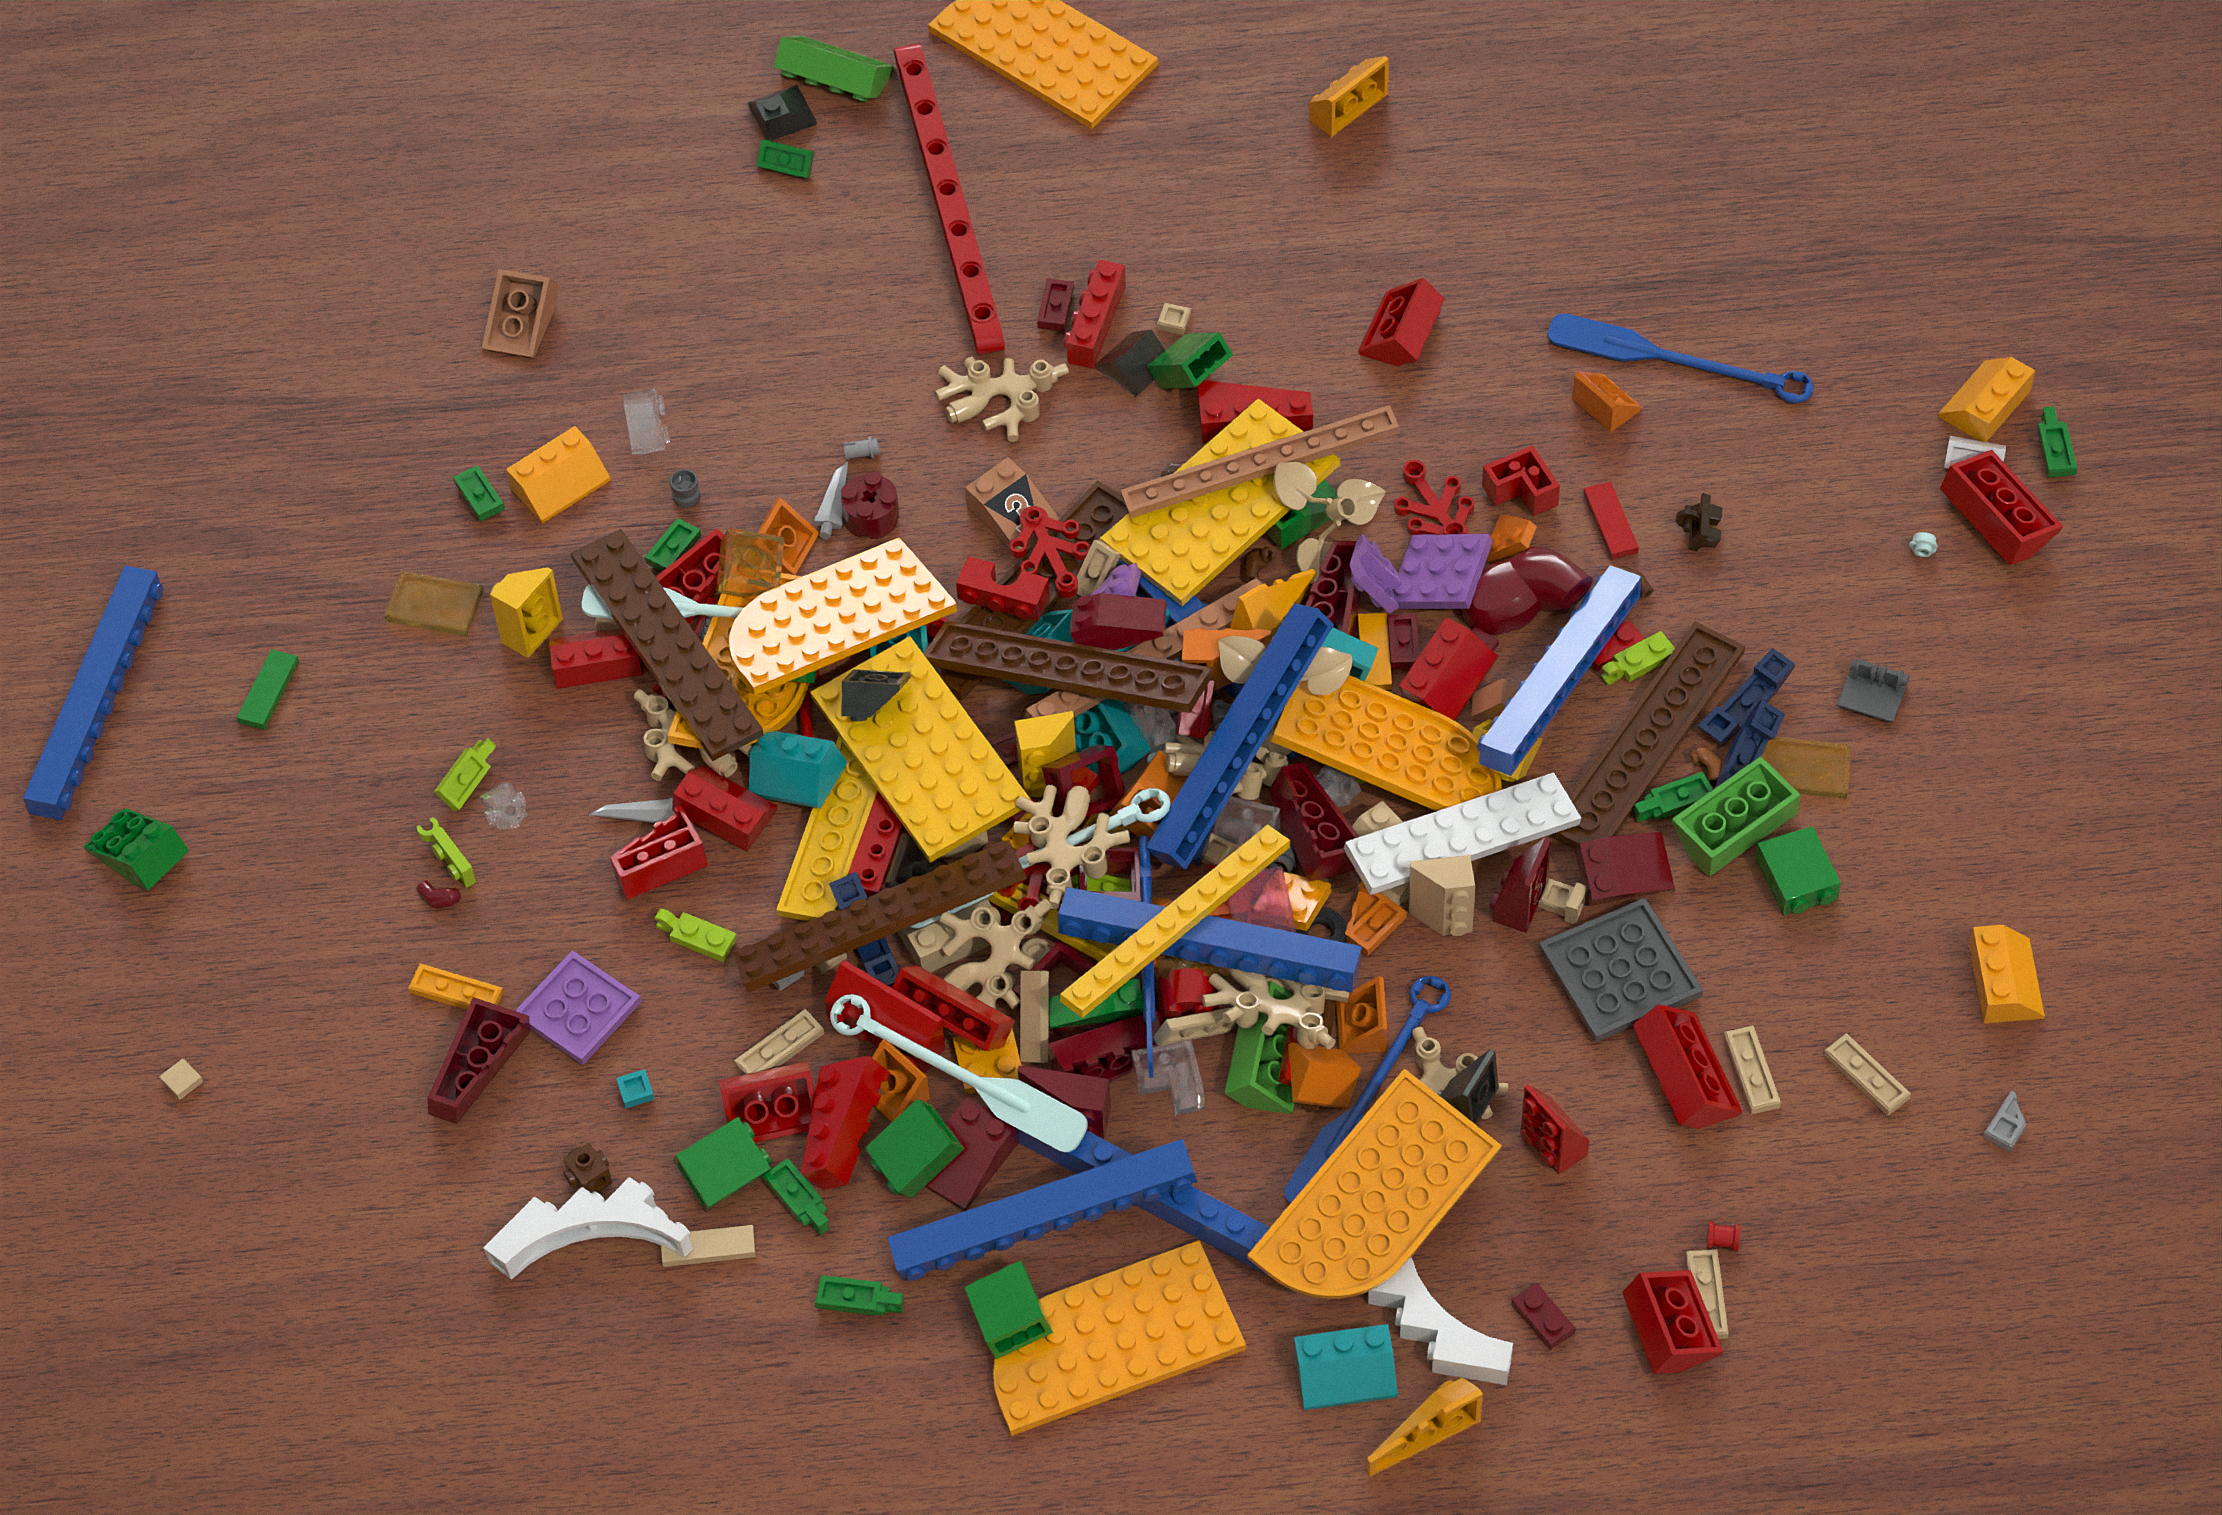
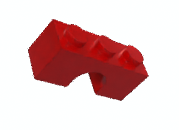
(1022, 598)

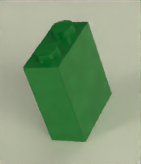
(1190, 360)
(1798, 871)
(913, 1149)
(722, 1163)
(1008, 1309)

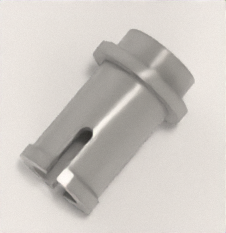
(862, 448)

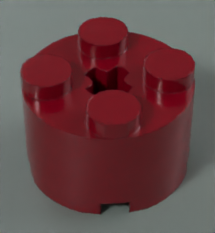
(870, 505)

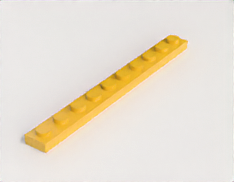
(1174, 921)

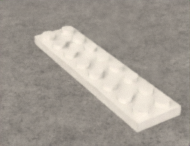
(1468, 828)

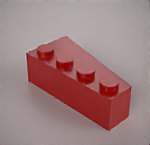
(1223, 402)
(695, 571)
(840, 1118)

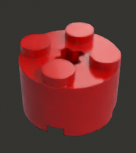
(1182, 993)

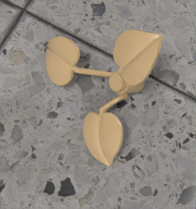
(1355, 502)
(1324, 675)

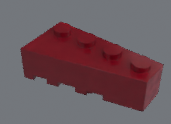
(1334, 590)
(1312, 822)
(1105, 1050)
(476, 1055)

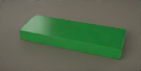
(267, 689)

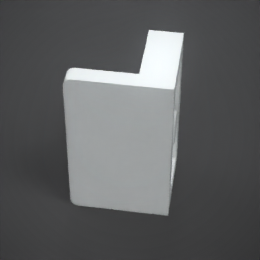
(1962, 449)

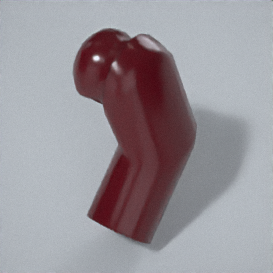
(438, 897)

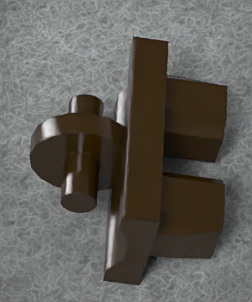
(1696, 521)

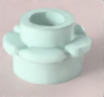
(1923, 544)

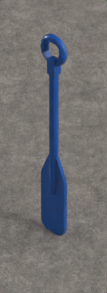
(1628, 345)
(1148, 971)
(1336, 1131)

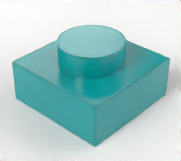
(635, 1088)

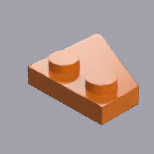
(1510, 537)
(1372, 920)

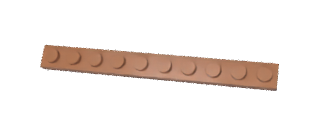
(1259, 461)
(1169, 647)

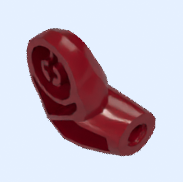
(1521, 586)

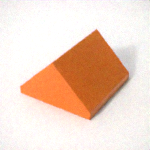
(1603, 399)
(797, 534)
(1363, 1019)
(1322, 1076)
(904, 1082)

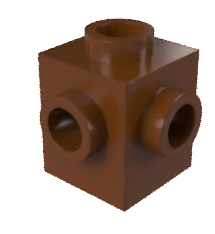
(587, 1169)

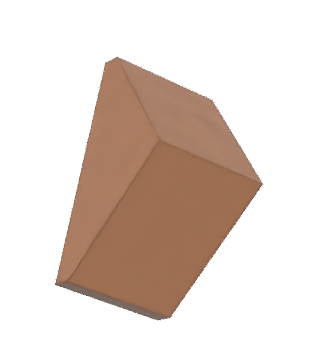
(1491, 700)

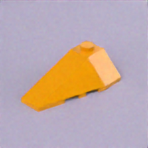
(1268, 606)
(1445, 1413)

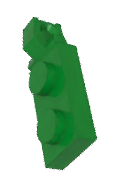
(2056, 445)
(1672, 798)
(797, 1195)
(857, 1296)

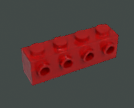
(1095, 314)
(877, 846)
(959, 1010)

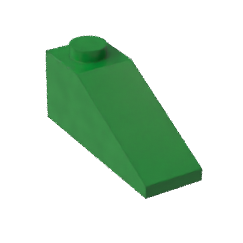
(1120, 1005)

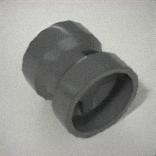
(685, 488)

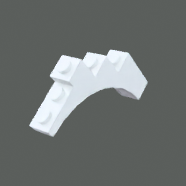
(584, 1216)
(1452, 1345)

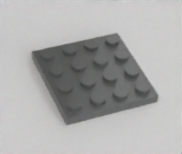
(1619, 968)

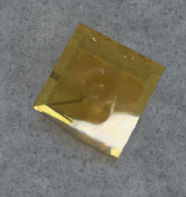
(749, 563)

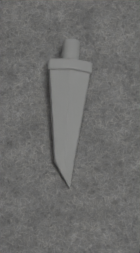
(830, 511)
(638, 811)

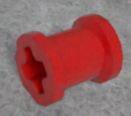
(1723, 1236)

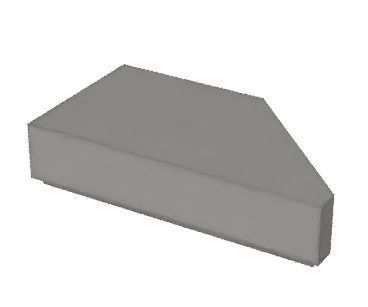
(2006, 1125)

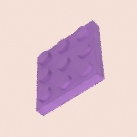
(1441, 571)
(578, 1007)

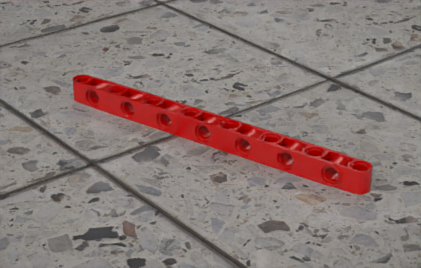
(949, 200)

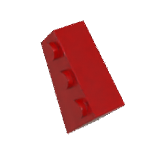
(660, 856)

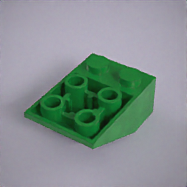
(1301, 522)
(137, 847)

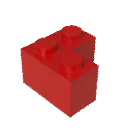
(1523, 476)

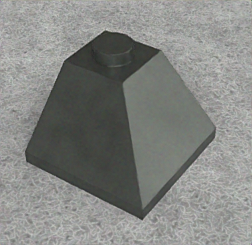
(782, 113)
(868, 691)
(1473, 1087)

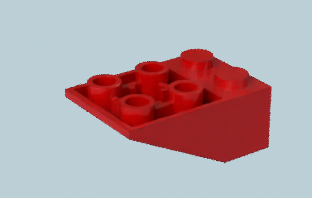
(1551, 1131)

